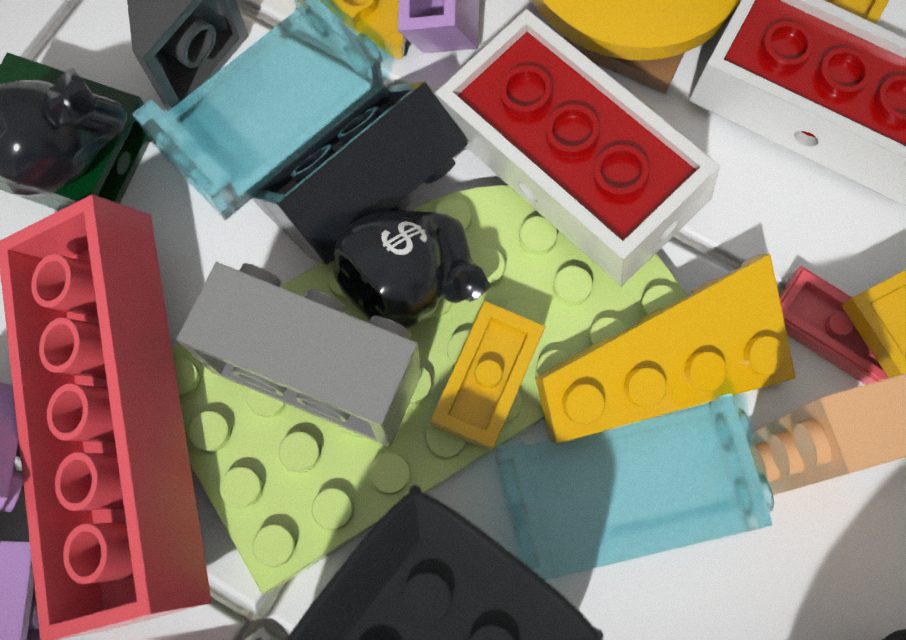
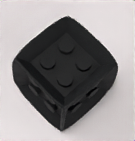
(437, 578)

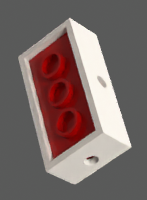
(815, 86)
(578, 146)

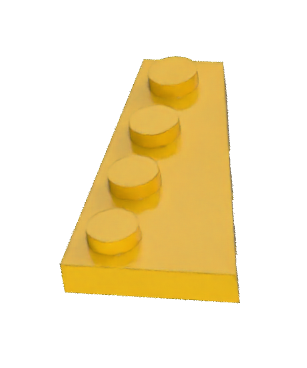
(701, 347)

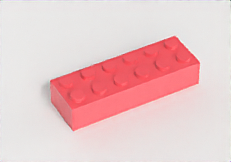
(99, 422)

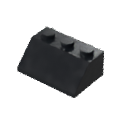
(362, 167)

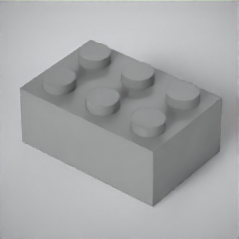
(304, 350)

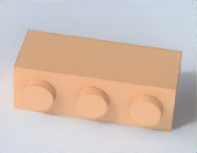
(834, 436)

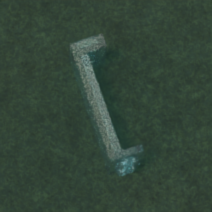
(266, 105)
(634, 489)

